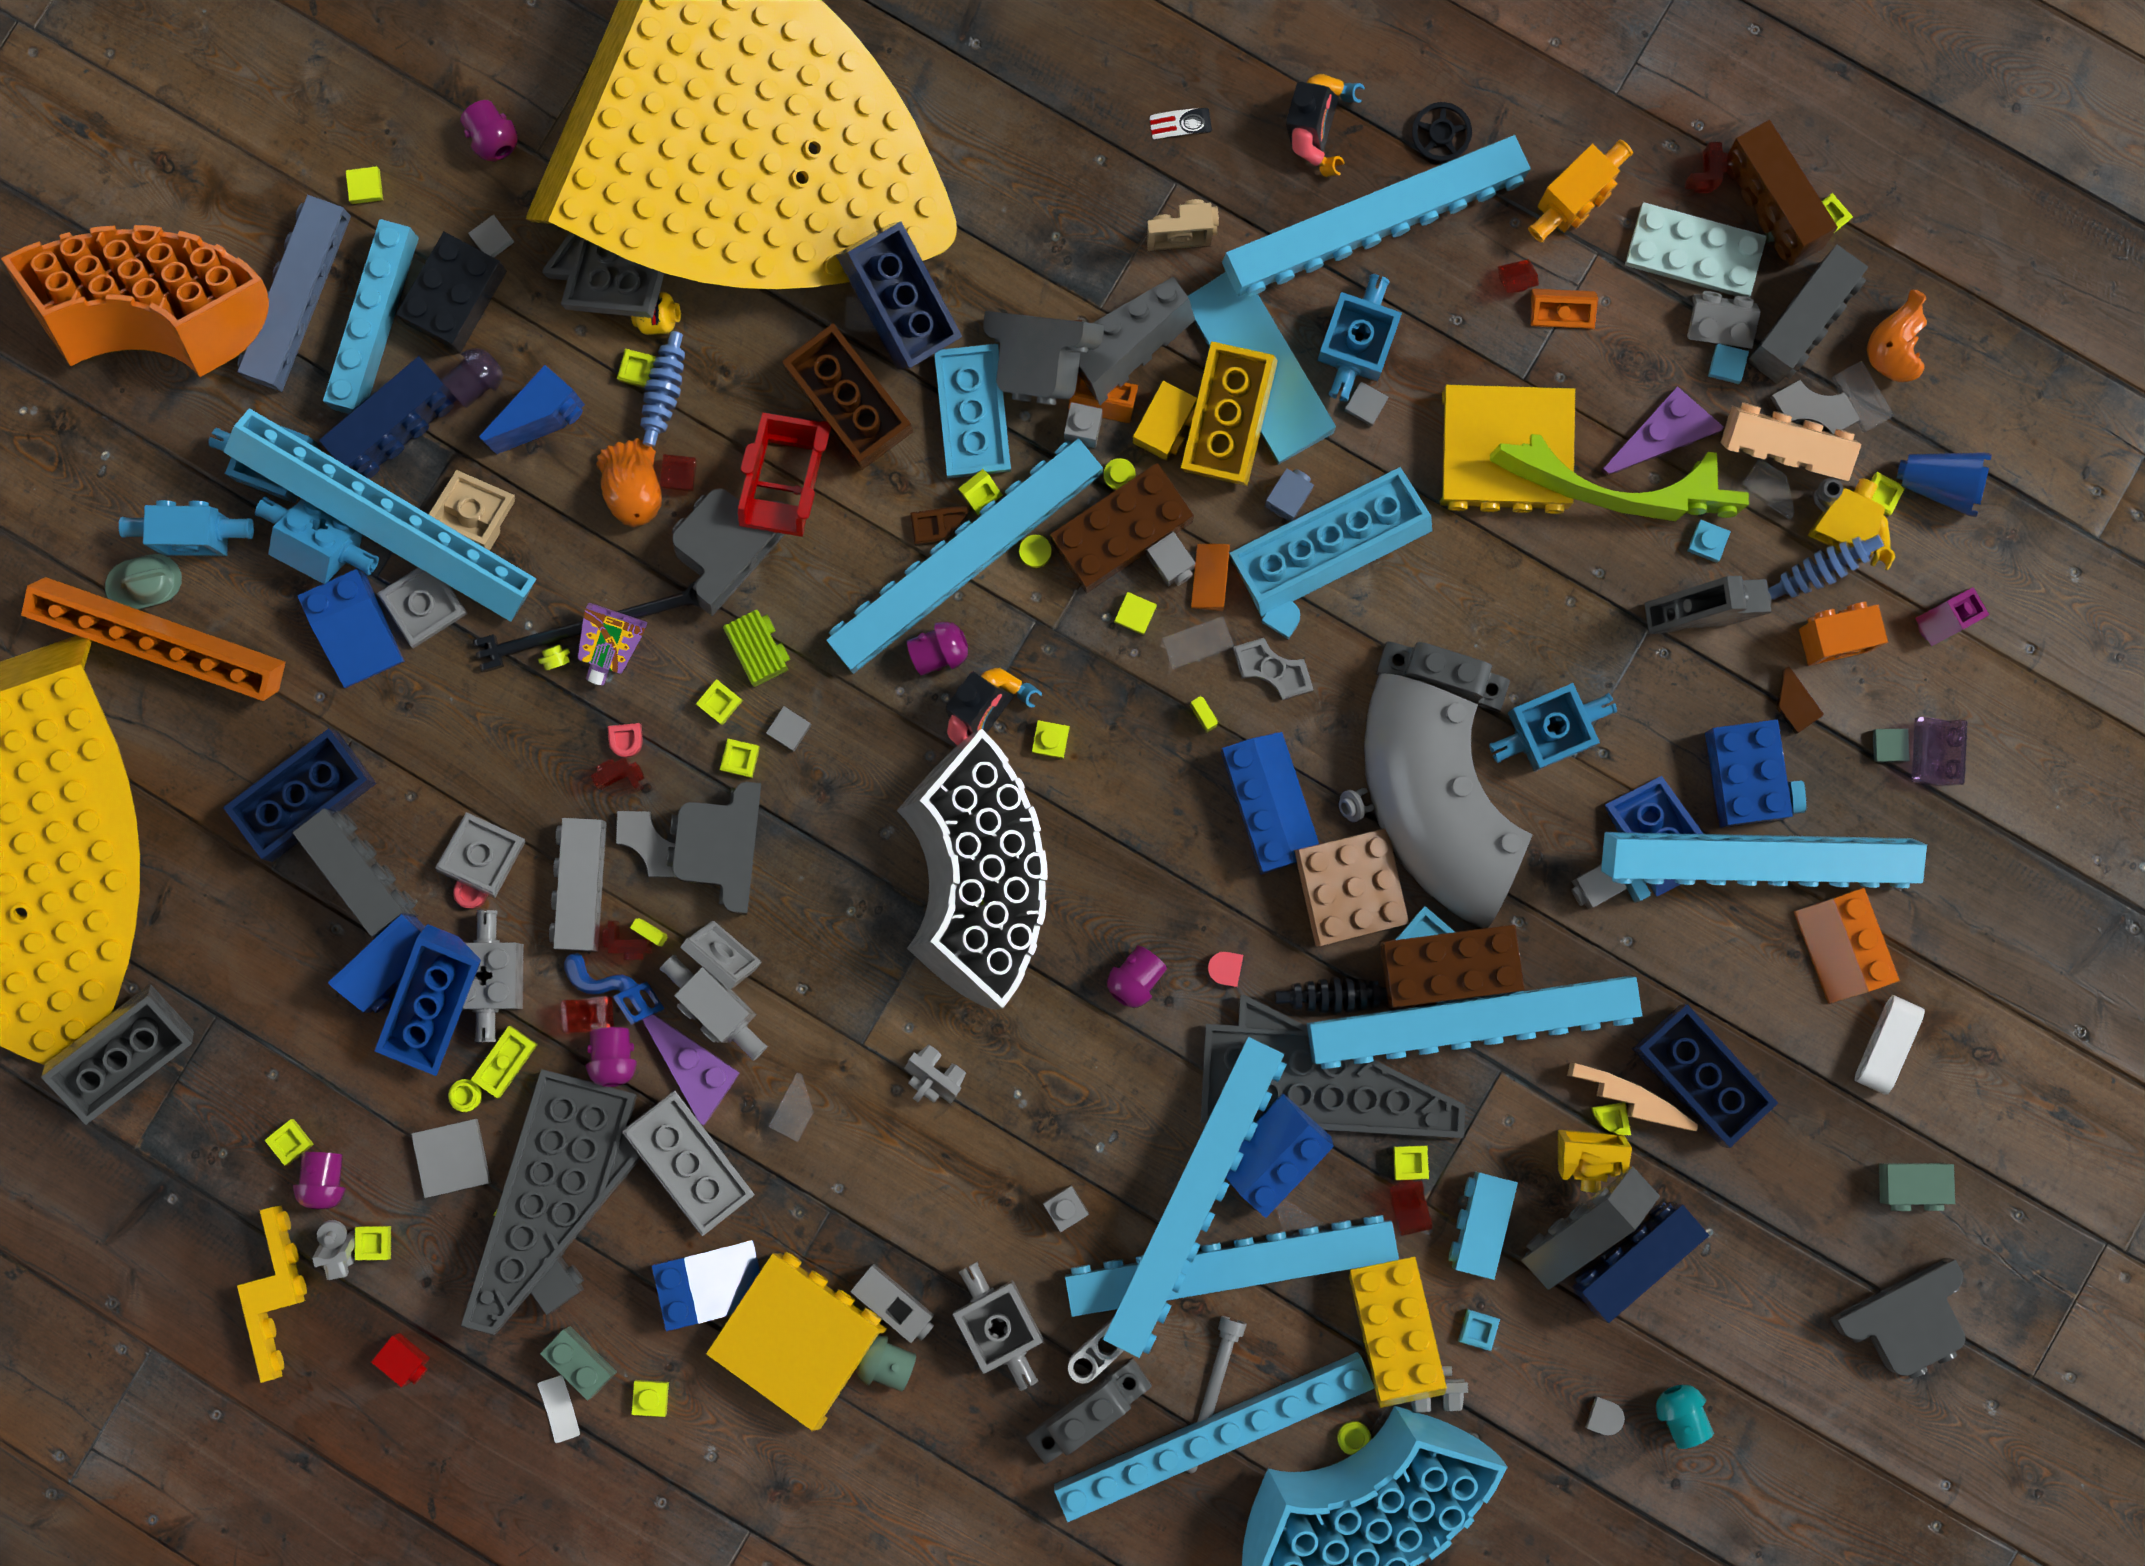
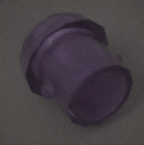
(473, 376)

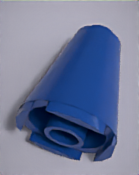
(1947, 478)

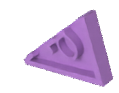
(1673, 425)
(697, 1071)

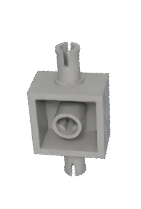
(506, 985)
(715, 1006)
(990, 1347)

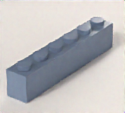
(295, 291)

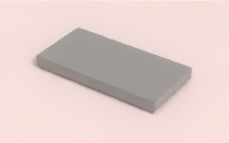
(688, 1163)

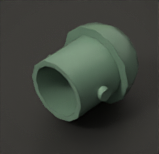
(886, 1365)

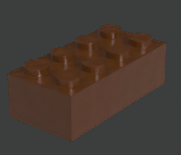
(1780, 193)
(847, 396)
(1121, 527)
(1452, 966)

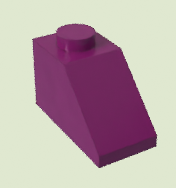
(1951, 617)

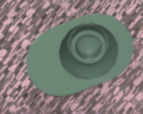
(144, 581)

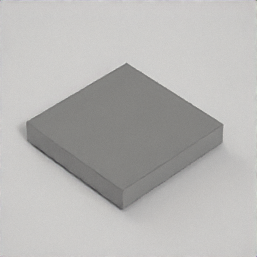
(421, 605)
(480, 855)
(721, 954)
(451, 1158)

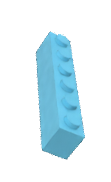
(371, 316)

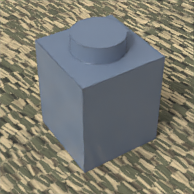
(1289, 494)

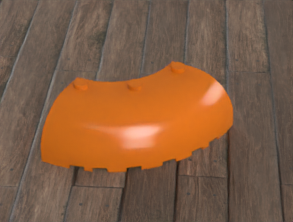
(141, 294)

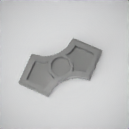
(1803, 404)
(1286, 676)
(638, 832)

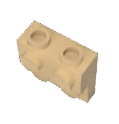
(1192, 228)
(473, 508)

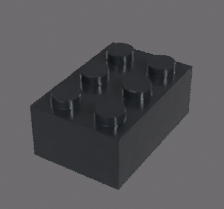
(451, 292)

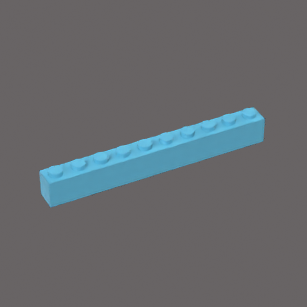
(1376, 216)
(379, 514)
(965, 555)
(1763, 859)
(1474, 1020)
(1193, 1198)
(1245, 1263)
(1213, 1436)

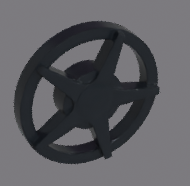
(1441, 132)

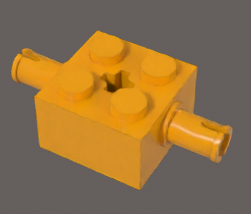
(1578, 188)

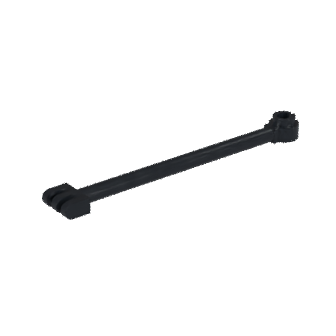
(496, 651)

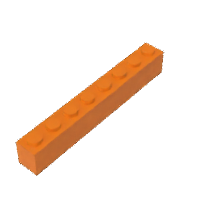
(153, 638)

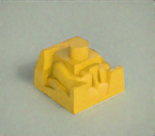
(1592, 1157)

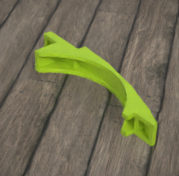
(1693, 494)

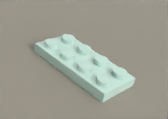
(1695, 250)

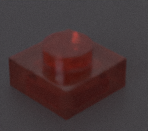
(1518, 276)
(678, 472)

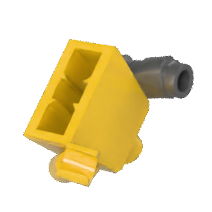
(1851, 516)

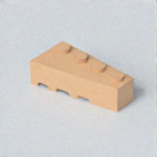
(1790, 442)

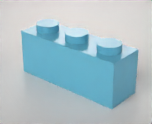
(1483, 1225)

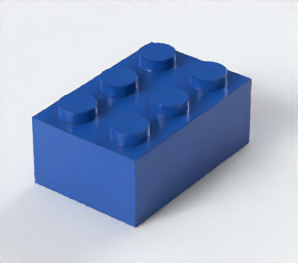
(1748, 773)

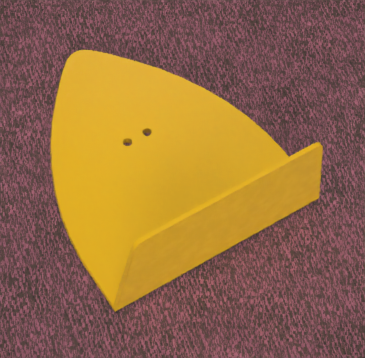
(697, 140)
(62, 853)

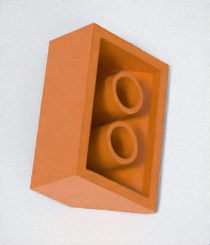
(1846, 946)

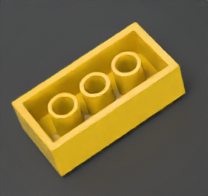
(1229, 413)
(1397, 1332)

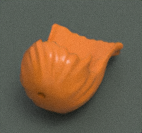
(1893, 341)
(630, 482)

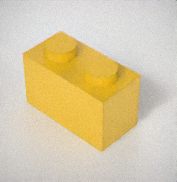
(1165, 421)

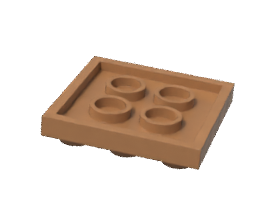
(1351, 887)

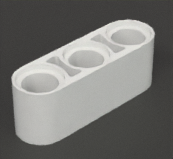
(1889, 1045)
(1091, 1351)

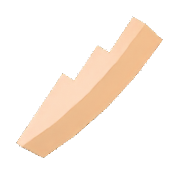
(1640, 1102)

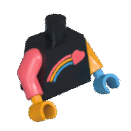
(1312, 118)
(983, 700)

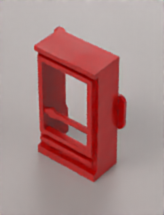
(773, 515)

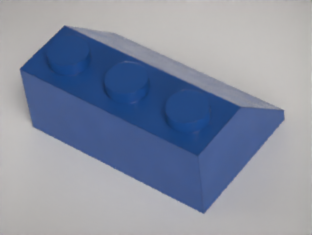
(379, 966)
(1278, 1155)

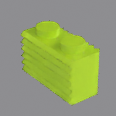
(756, 647)

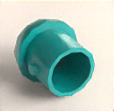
(1684, 1415)

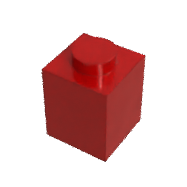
(401, 1361)

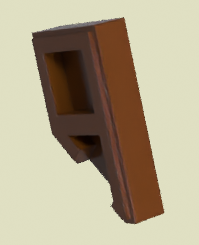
(937, 524)
(1796, 703)

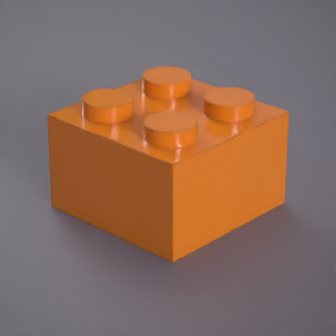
(1844, 634)

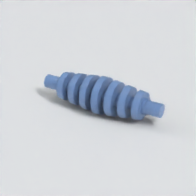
(662, 389)
(1825, 567)

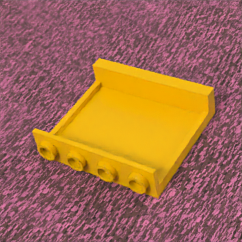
(1491, 415)
(795, 1339)

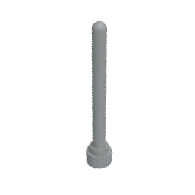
(1230, 1333)

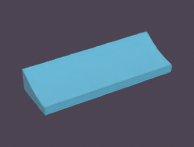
(1294, 410)
(1332, 541)

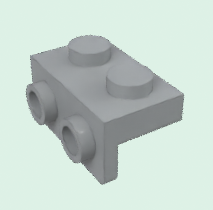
(1724, 320)

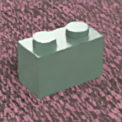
(1916, 1184)
(578, 1363)

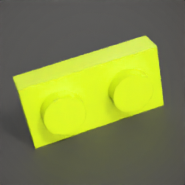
(504, 1062)

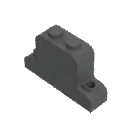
(1040, 354)
(719, 547)
(1709, 605)
(1448, 671)
(718, 845)
(1909, 1320)
(1089, 1412)

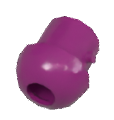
(490, 132)
(938, 648)
(1135, 978)
(611, 1056)
(319, 1180)

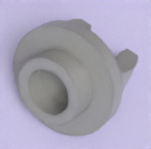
(1352, 806)

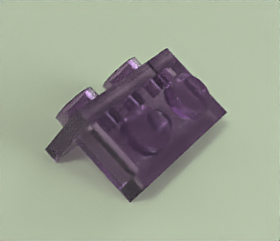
(1939, 751)

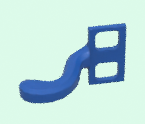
(578, 976)

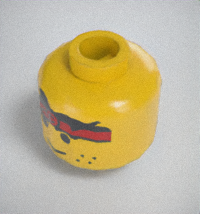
(664, 317)

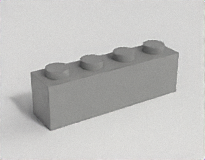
(579, 884)

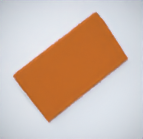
(1563, 308)
(1118, 405)
(1210, 576)

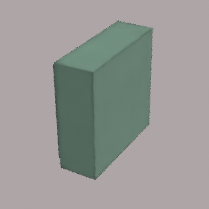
(1891, 745)

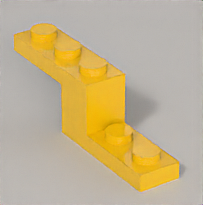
(272, 1293)

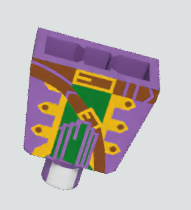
(607, 641)

